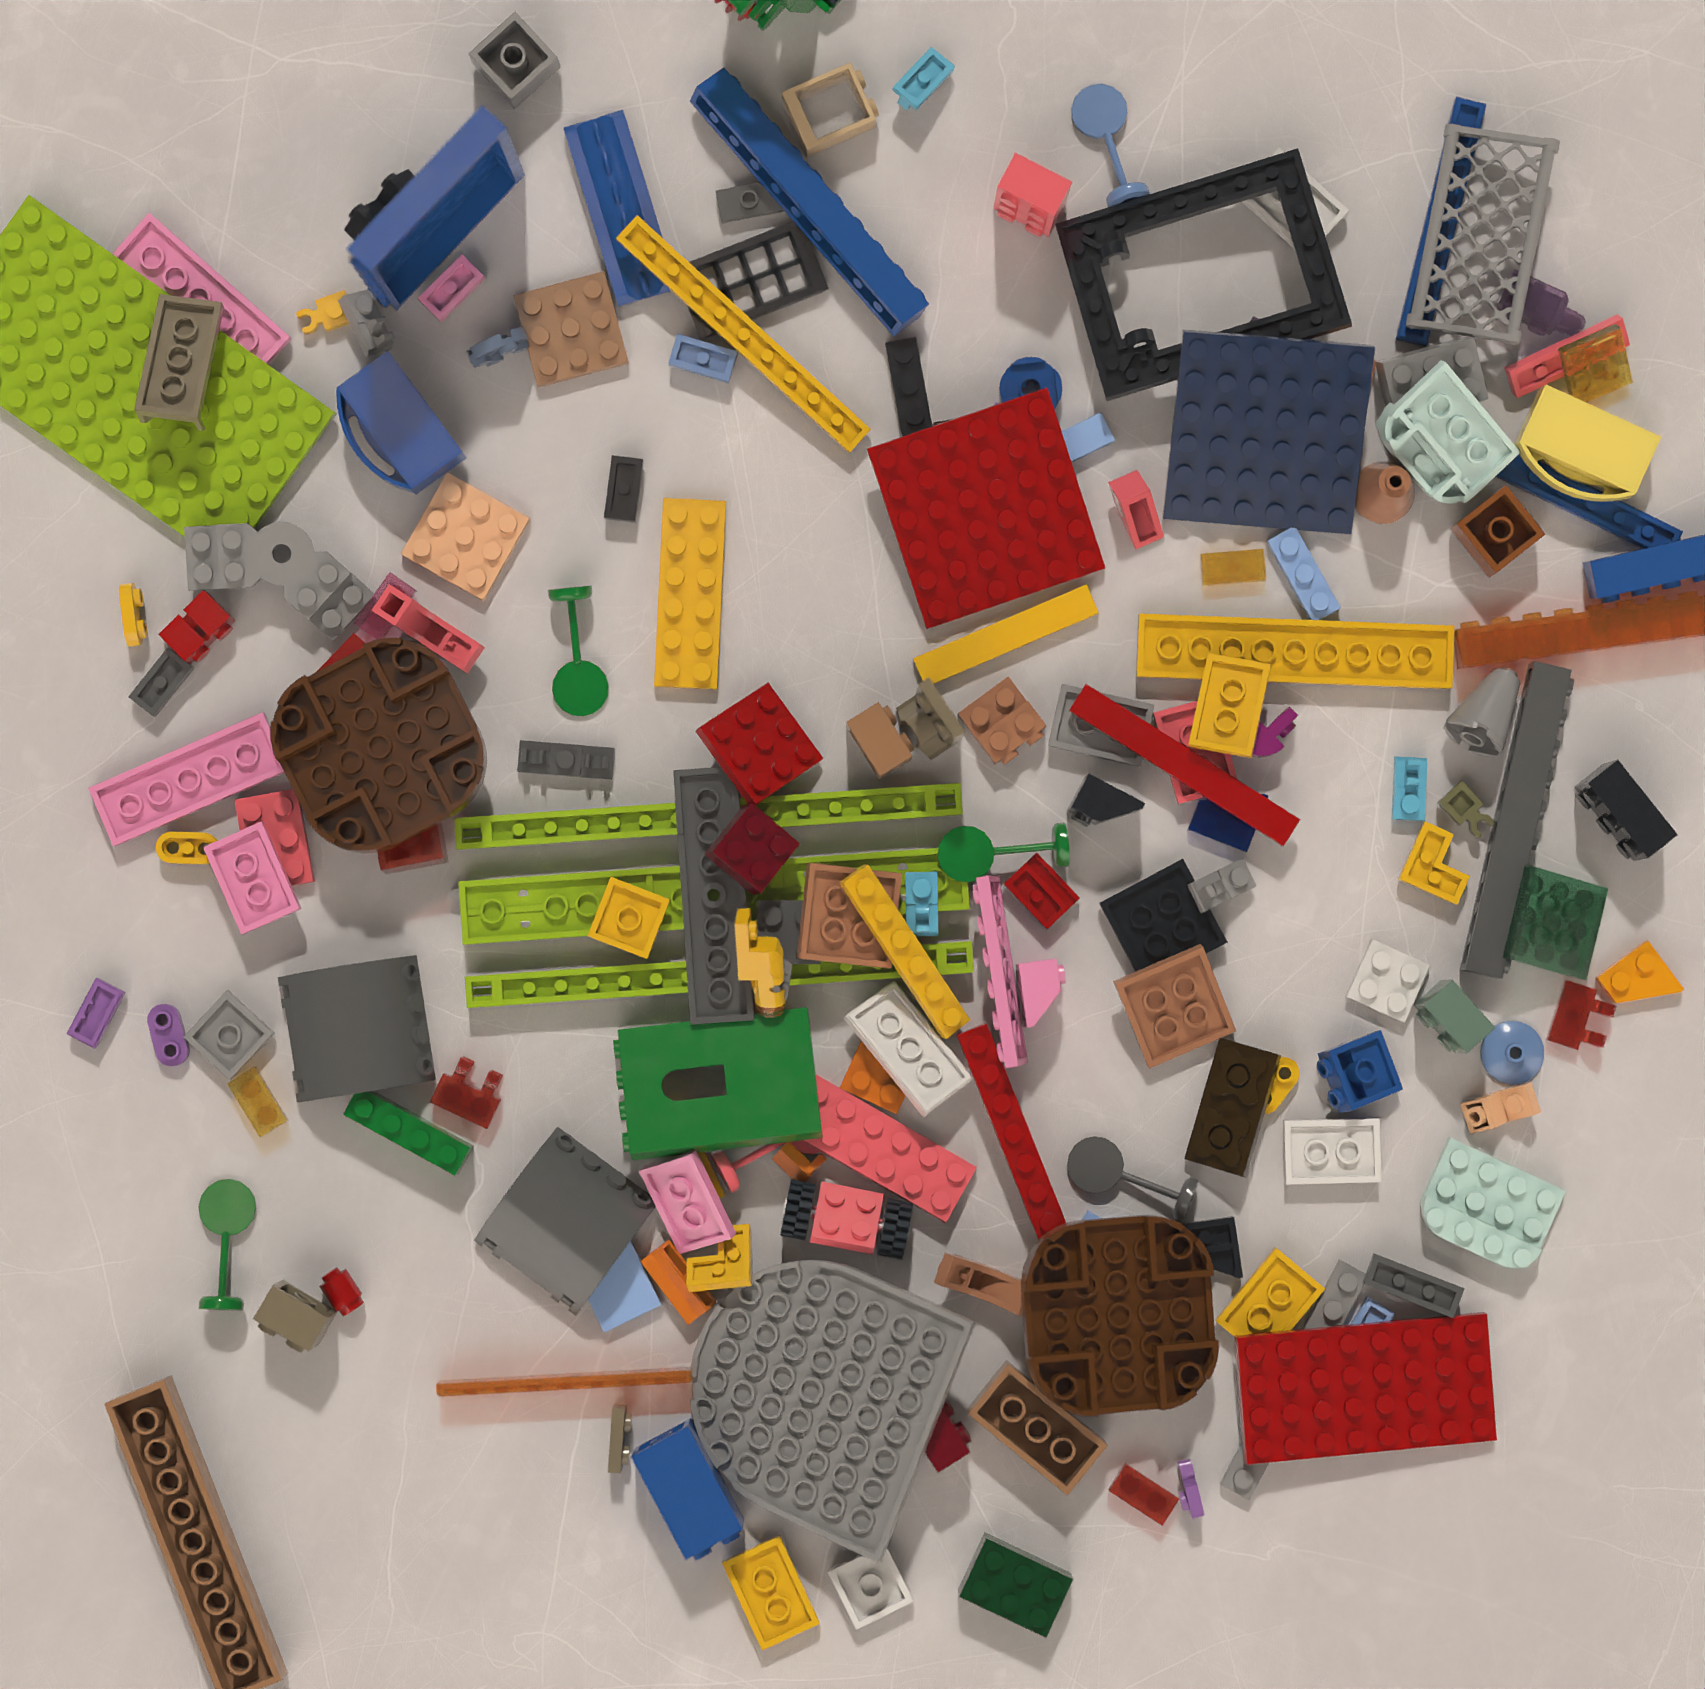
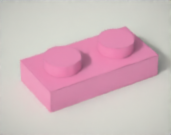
(451, 288)

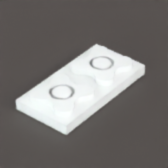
(908, 1048)

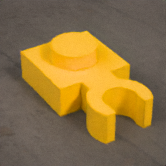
(328, 313)

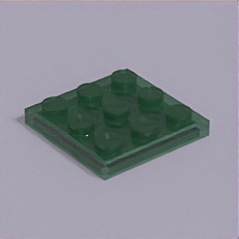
(1555, 922)

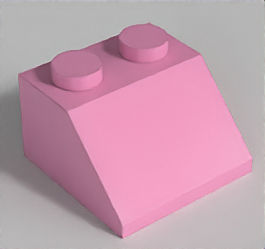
(1038, 987)

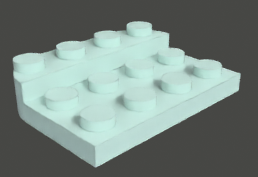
(1445, 437)
(1489, 1206)

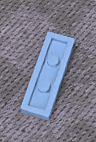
(1303, 574)

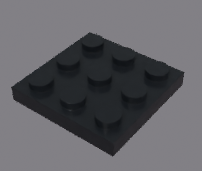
(1160, 918)

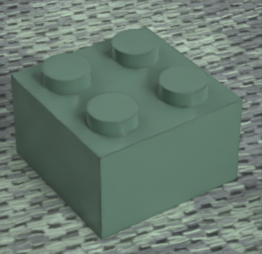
(1453, 1017)

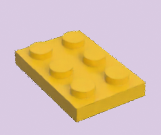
(1229, 705)
(1271, 1298)
(771, 1592)

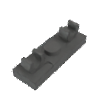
(566, 760)
(1413, 1285)

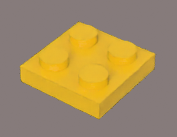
(629, 917)

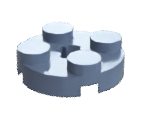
(492, 349)

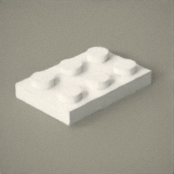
(1269, 208)
(1332, 1151)

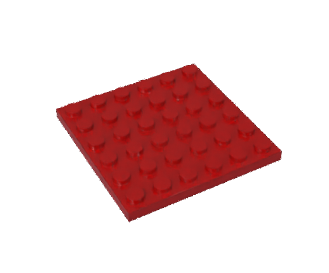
(986, 508)

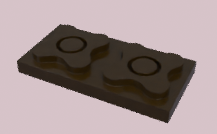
(1232, 1107)

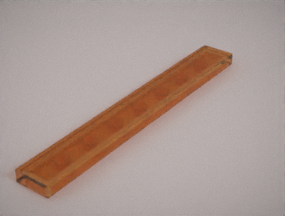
(564, 1381)

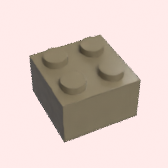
(294, 1316)

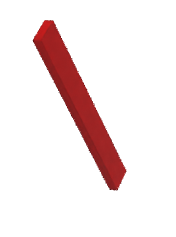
(1184, 765)

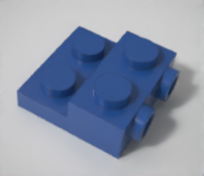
(1359, 1072)

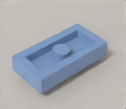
(703, 358)

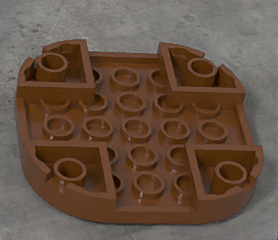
(379, 746)
(1119, 1315)

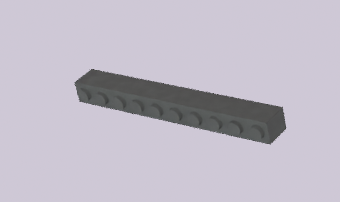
(1517, 816)

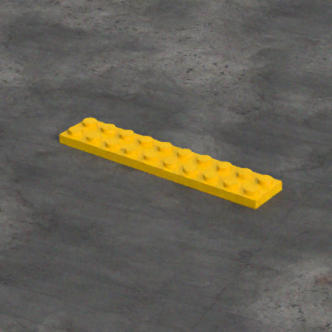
(1299, 649)

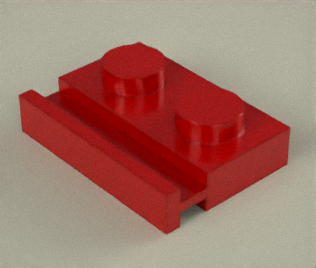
(1041, 891)

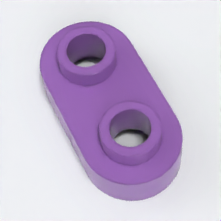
(171, 1033)

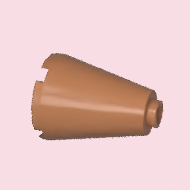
(1384, 492)

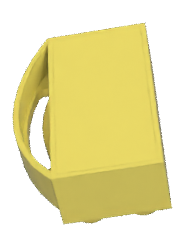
(1584, 446)

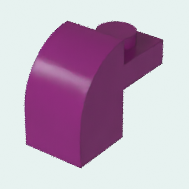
(1266, 741)

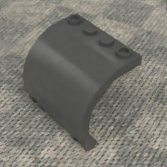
(357, 1028)
(566, 1219)

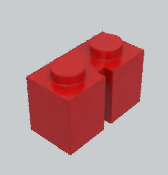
(198, 628)

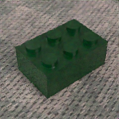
(1015, 1585)

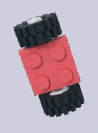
(847, 1218)

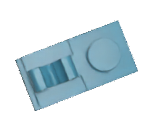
(922, 79)
(1409, 789)
(922, 903)

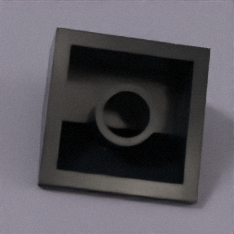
(1101, 802)

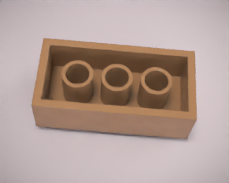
(1036, 1428)

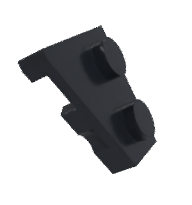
(1221, 1242)

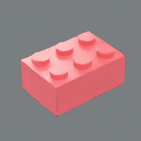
(1031, 195)

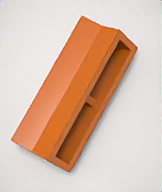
(670, 1274)

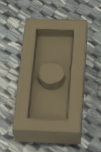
(620, 1424)

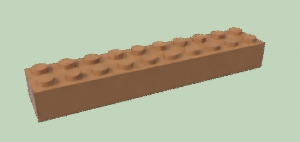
(196, 1537)

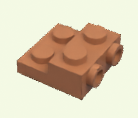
(1003, 721)

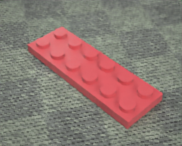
(889, 1152)

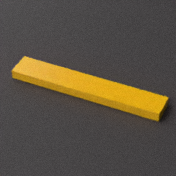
(1006, 635)

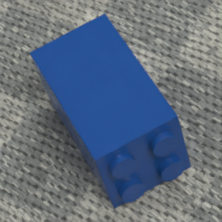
(688, 1490)

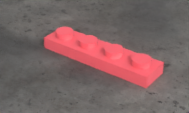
(1546, 364)

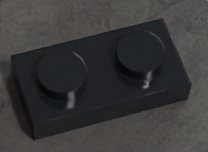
(623, 489)

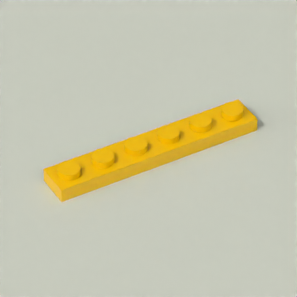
(904, 951)

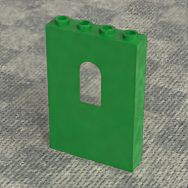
(766, 1079)

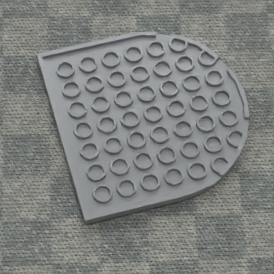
(825, 1395)

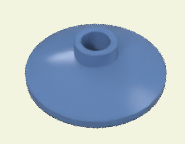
(1496, 1050)

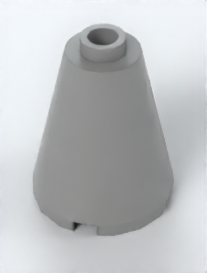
(1486, 713)

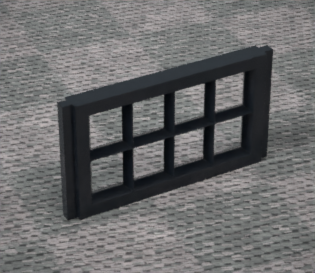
(805, 257)

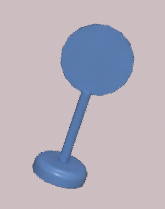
(1100, 113)

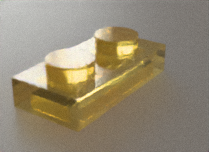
(1233, 567)
(257, 1101)

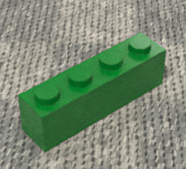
(409, 1130)

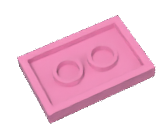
(252, 878)
(687, 1202)

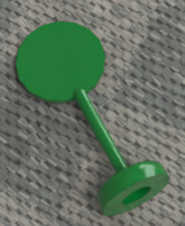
(579, 685)
(970, 854)
(225, 1210)

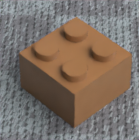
(879, 739)

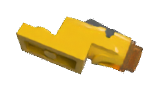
(763, 964)

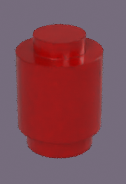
(341, 1291)

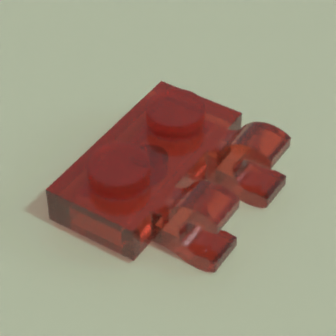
(1572, 1015)
(466, 1100)

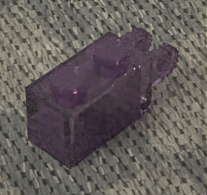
(1544, 308)

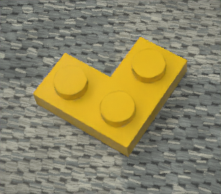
(1425, 867)
(727, 1269)

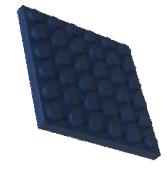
(1267, 431)

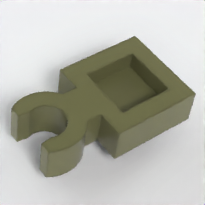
(1463, 806)

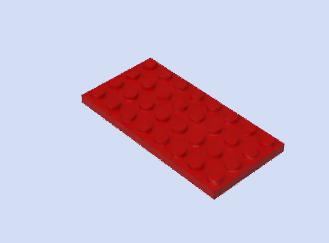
(1365, 1388)

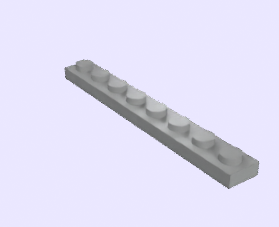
(1328, 1311)

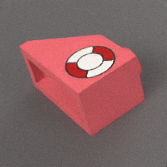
(1136, 509)

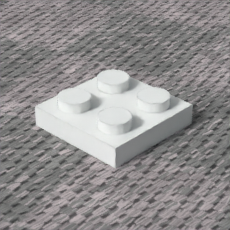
(1387, 981)
(870, 1588)

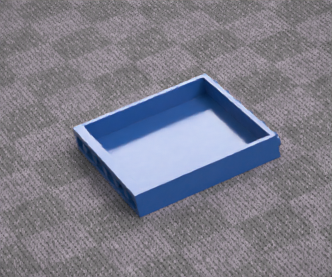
(436, 210)

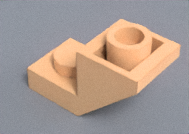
(1500, 1107)

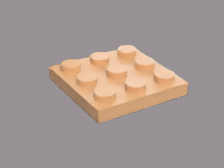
(465, 536)

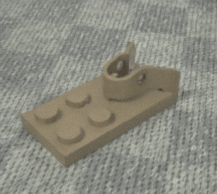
(179, 359)
(926, 728)

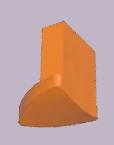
(796, 1164)

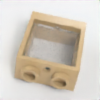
(833, 107)

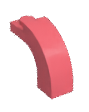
(427, 628)

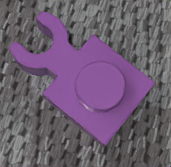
(1190, 1497)

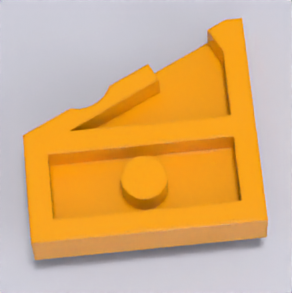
(1638, 976)

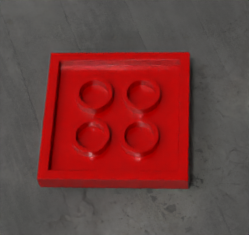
(759, 744)

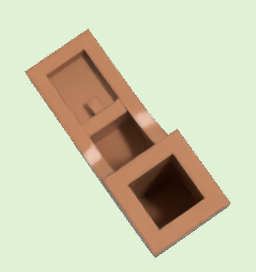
(980, 1281)

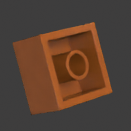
(1497, 531)

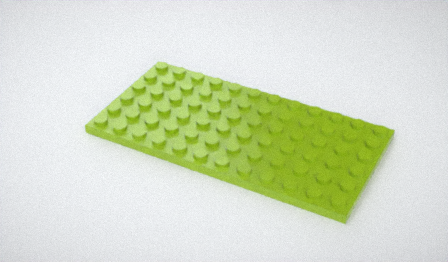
(74, 367)

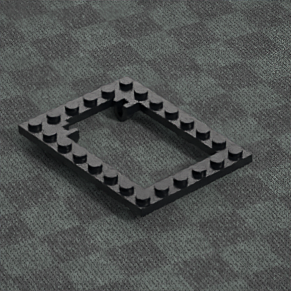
(1101, 234)

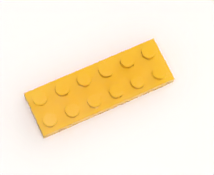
(690, 593)

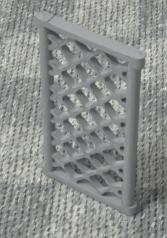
(1452, 133)

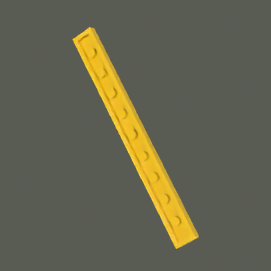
(743, 334)

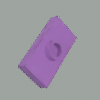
(96, 1013)

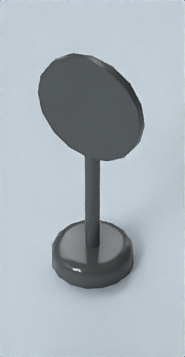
(1098, 1166)

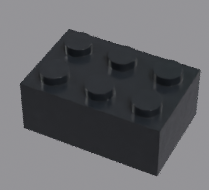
(1624, 811)

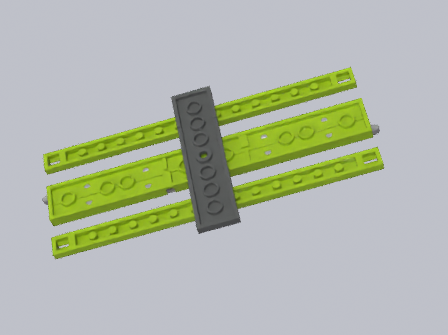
(700, 892)

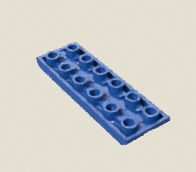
(614, 196)

